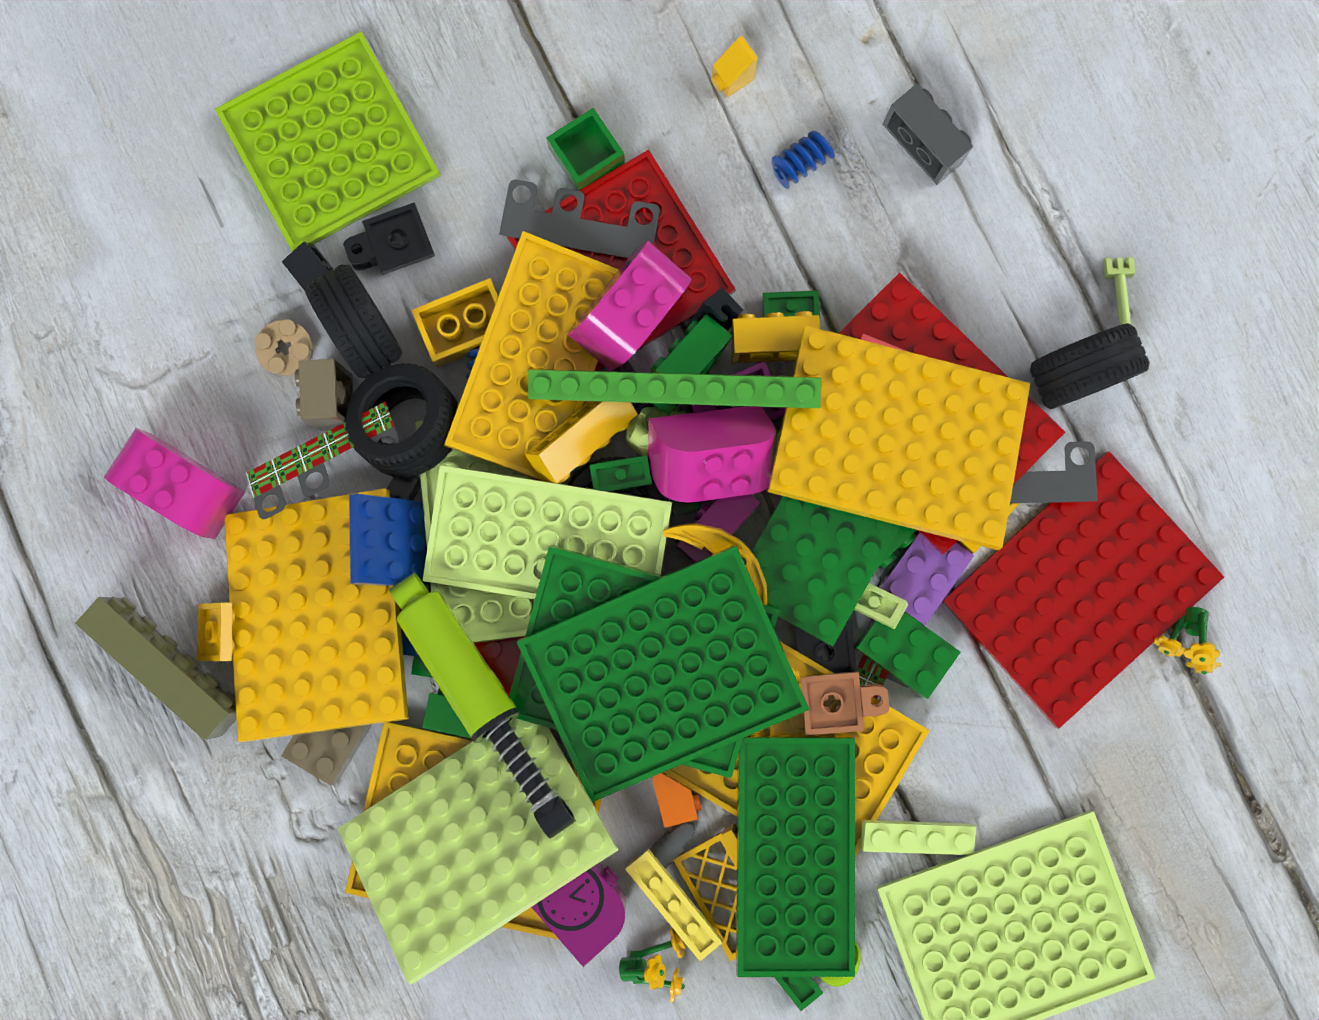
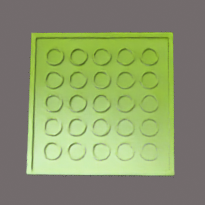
(327, 142)

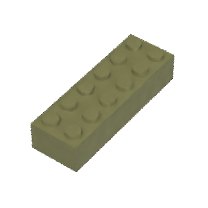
(160, 665)

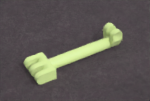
(1120, 274)

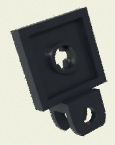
(377, 243)
(843, 650)

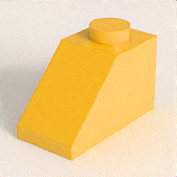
(734, 68)

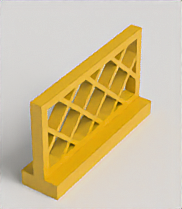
(729, 840)

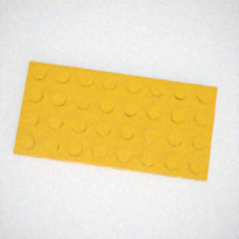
(527, 330)

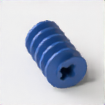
(801, 156)

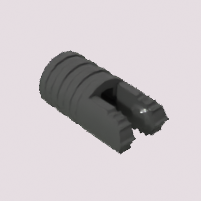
(671, 844)

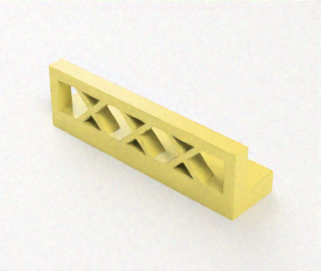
(673, 904)

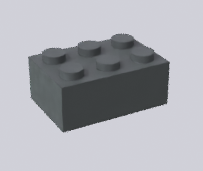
(927, 133)

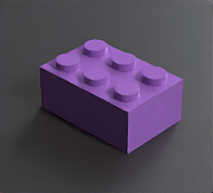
(924, 576)

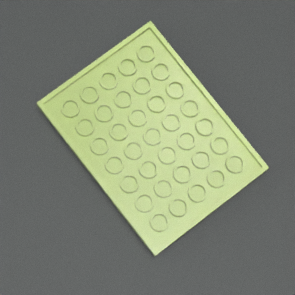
(465, 852)
(1017, 927)

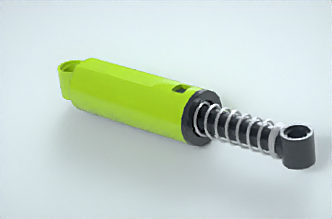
(475, 694)

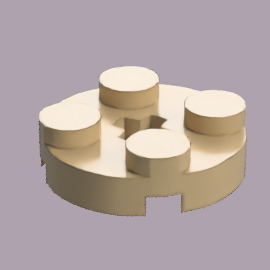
(268, 344)

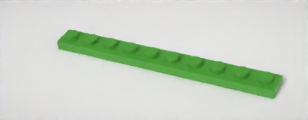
(675, 388)

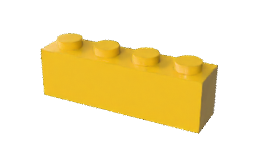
(578, 438)

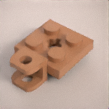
(854, 702)

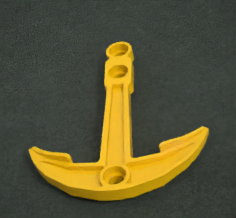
(717, 540)

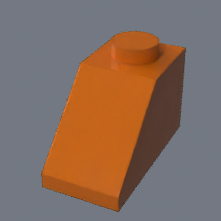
(675, 801)

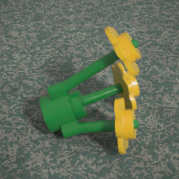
(1202, 654)
(653, 971)

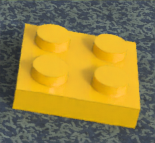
(215, 632)

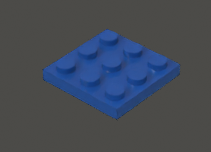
(385, 540)

